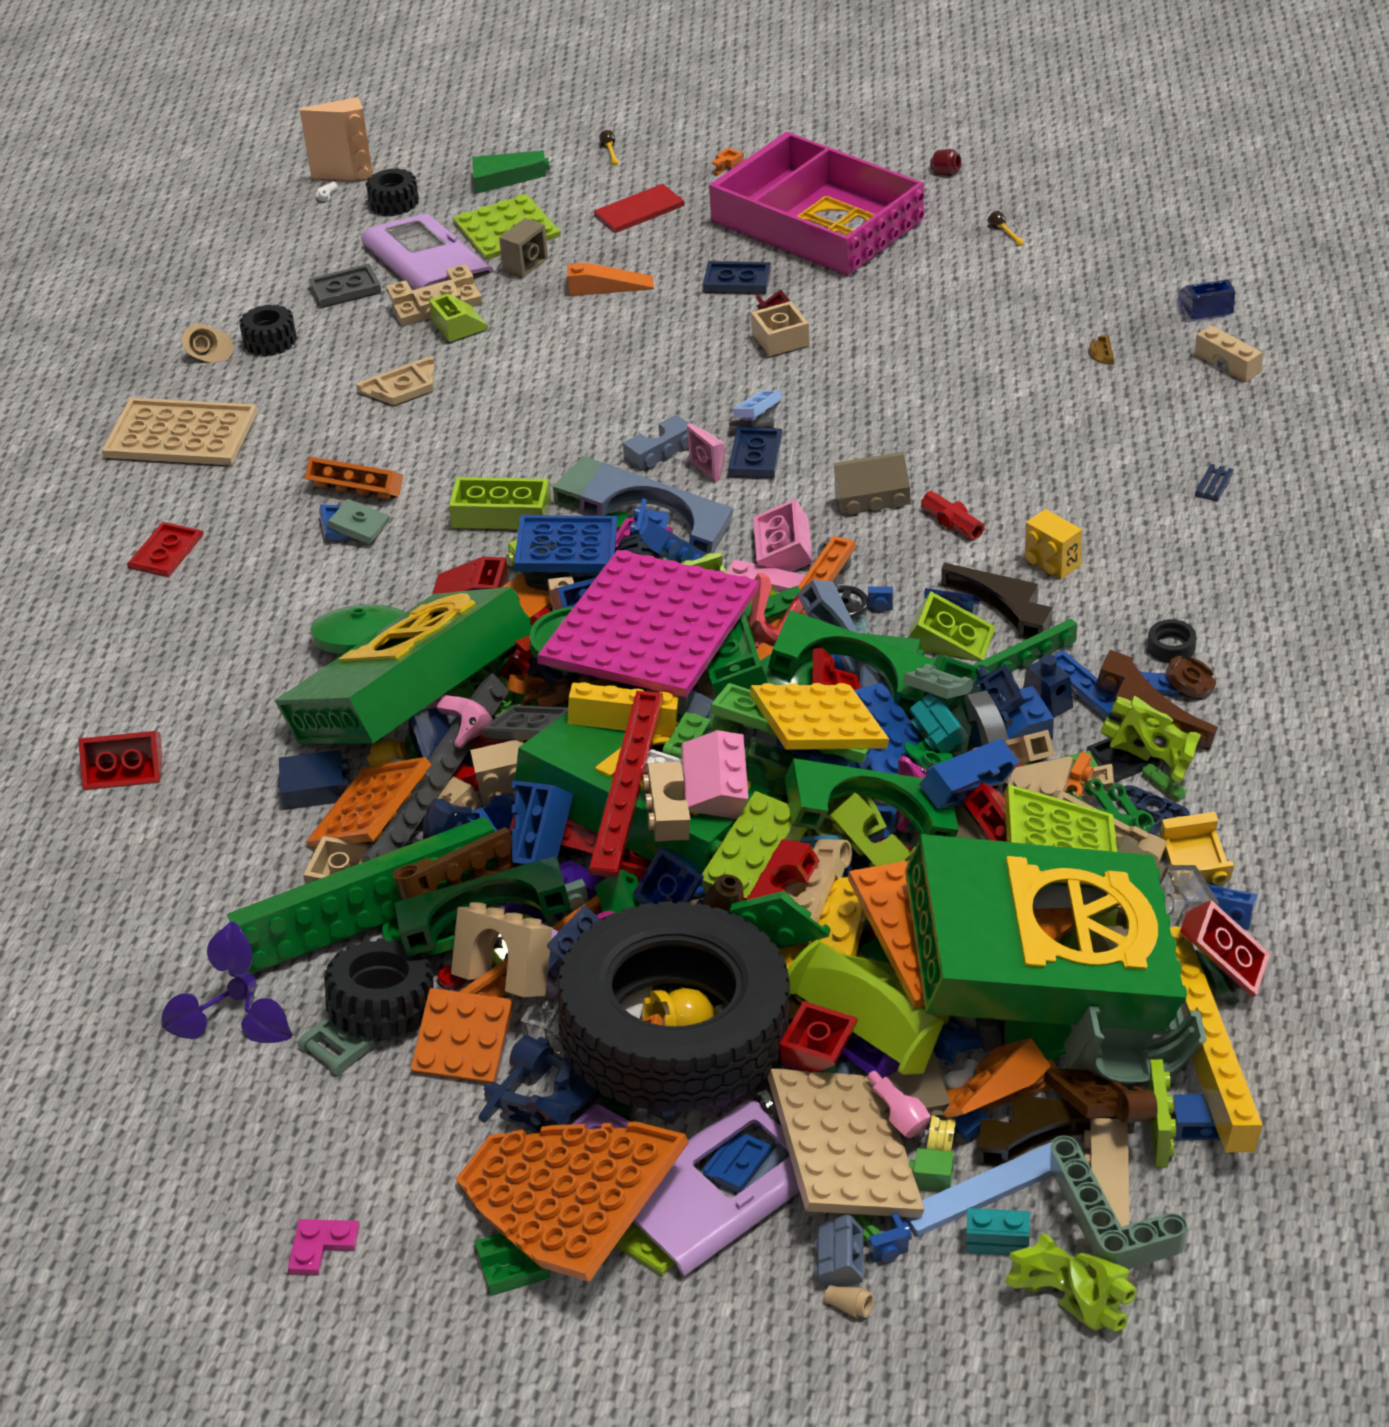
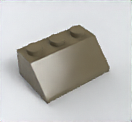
(871, 483)

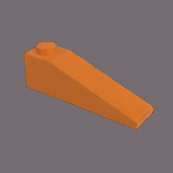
(598, 279)
(1000, 1074)

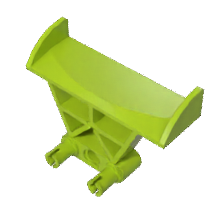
(874, 996)

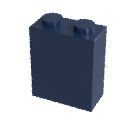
(312, 779)

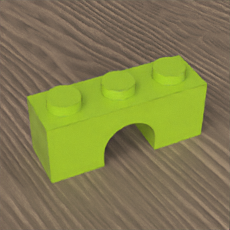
(853, 819)

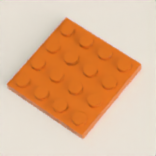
(370, 802)

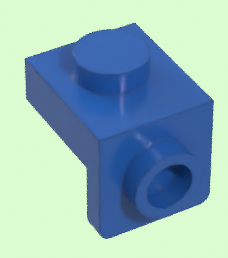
(890, 1244)

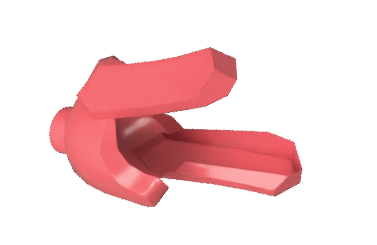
(761, 629)

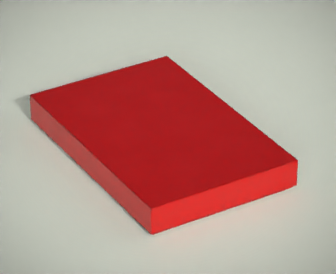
(165, 549)

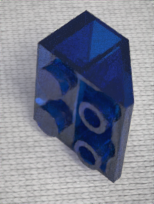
(1208, 299)

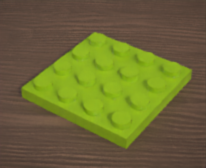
(490, 222)
(1056, 822)

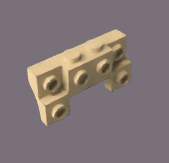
(414, 305)

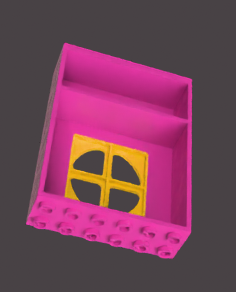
(795, 178)

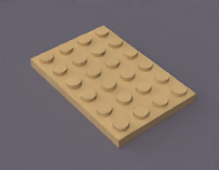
(180, 431)
(843, 1145)

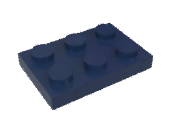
(737, 276)
(755, 452)

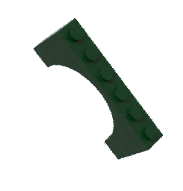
(427, 914)

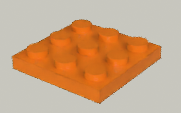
(462, 1035)

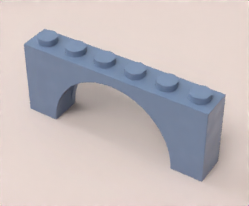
(617, 487)

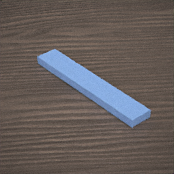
(983, 1190)

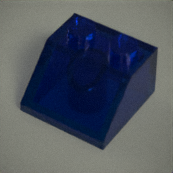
(669, 879)

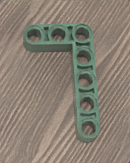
(1124, 1245)

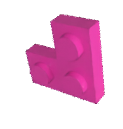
(314, 1238)

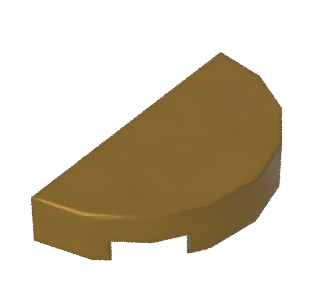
(1101, 350)

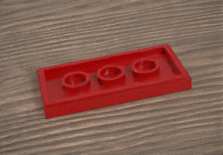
(639, 208)

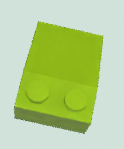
(950, 629)

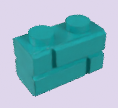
(938, 723)
(996, 1231)

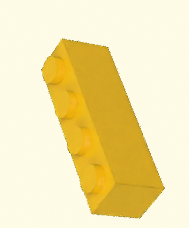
(611, 708)

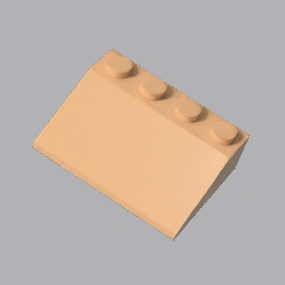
(336, 140)

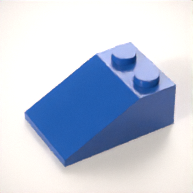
(1026, 719)

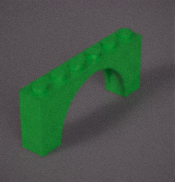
(803, 634)
(815, 784)

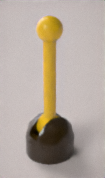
(607, 139)
(997, 220)

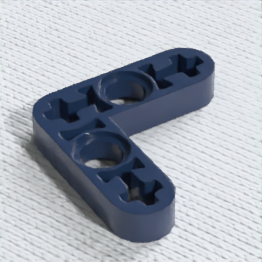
(1149, 799)

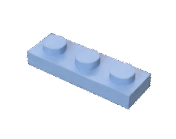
(756, 405)

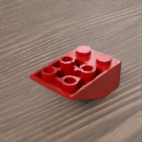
(474, 575)

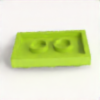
(1163, 1126)

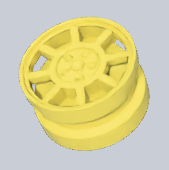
(940, 1134)

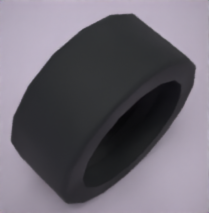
(1175, 628)

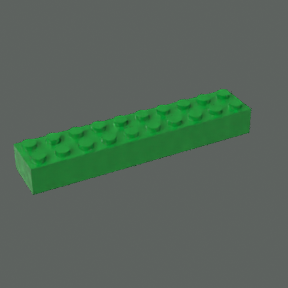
(342, 901)

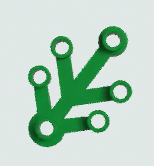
(1105, 799)

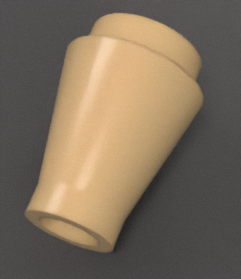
(851, 1300)

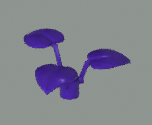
(230, 952)

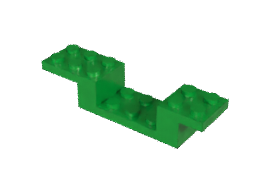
(737, 659)

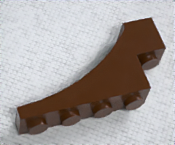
(1123, 678)

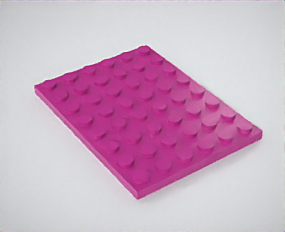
(649, 623)

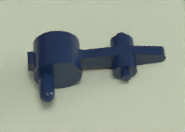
(529, 1059)

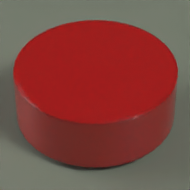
(448, 980)

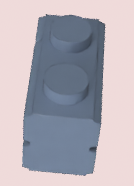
(839, 1252)

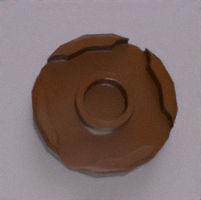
(1191, 677)

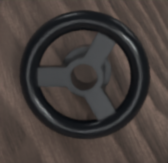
(853, 609)

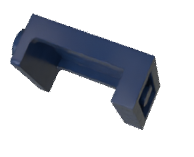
(566, 936)

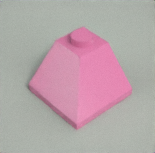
(706, 451)

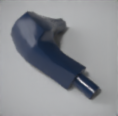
(442, 817)

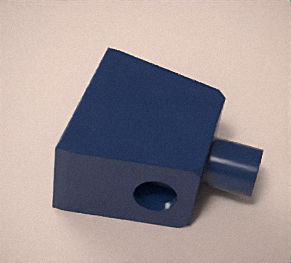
(1051, 684)

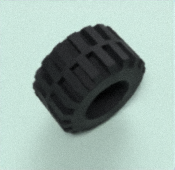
(392, 191)
(268, 330)

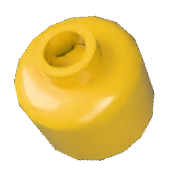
(385, 750)

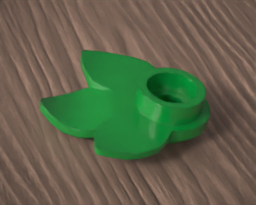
(925, 755)

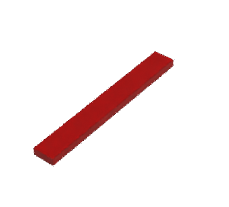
(626, 784)

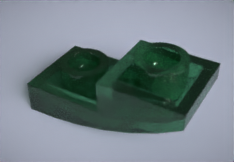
(1218, 980)

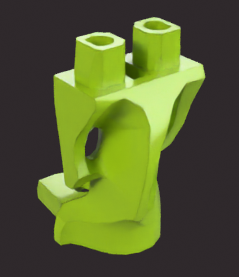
(1145, 724)
(1096, 1296)

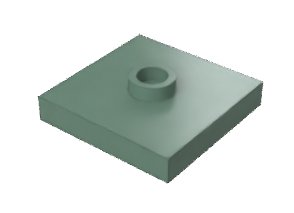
(358, 521)

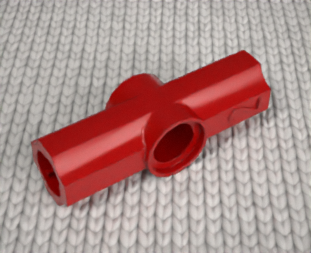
(952, 515)

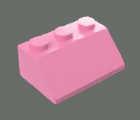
(783, 537)
(715, 774)

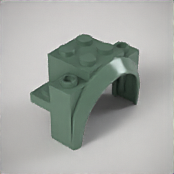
(1127, 1053)

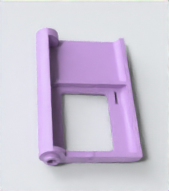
(692, 1216)

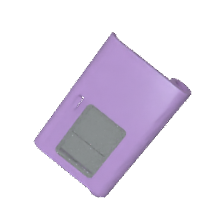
(420, 250)

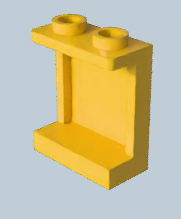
(1196, 842)

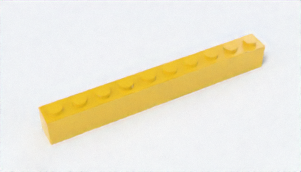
(1216, 1060)

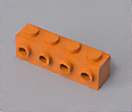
(353, 476)

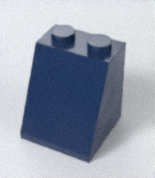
(428, 730)

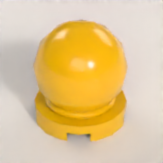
(678, 1007)

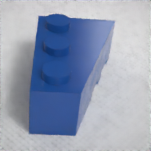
(957, 777)
(539, 821)

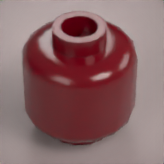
(946, 162)

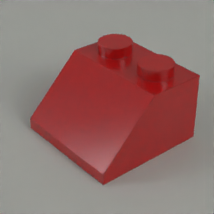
(815, 1038)

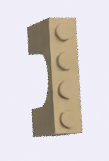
(525, 942)

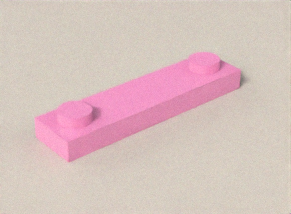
(780, 579)

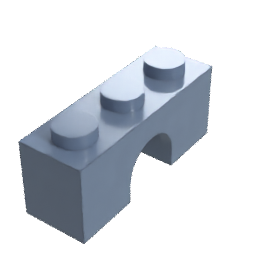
(646, 452)

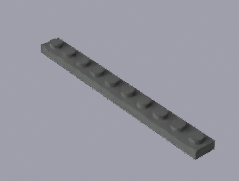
(444, 763)

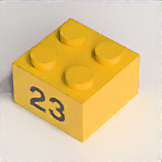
(1053, 544)

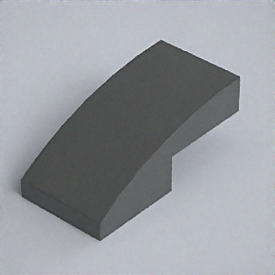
(989, 721)

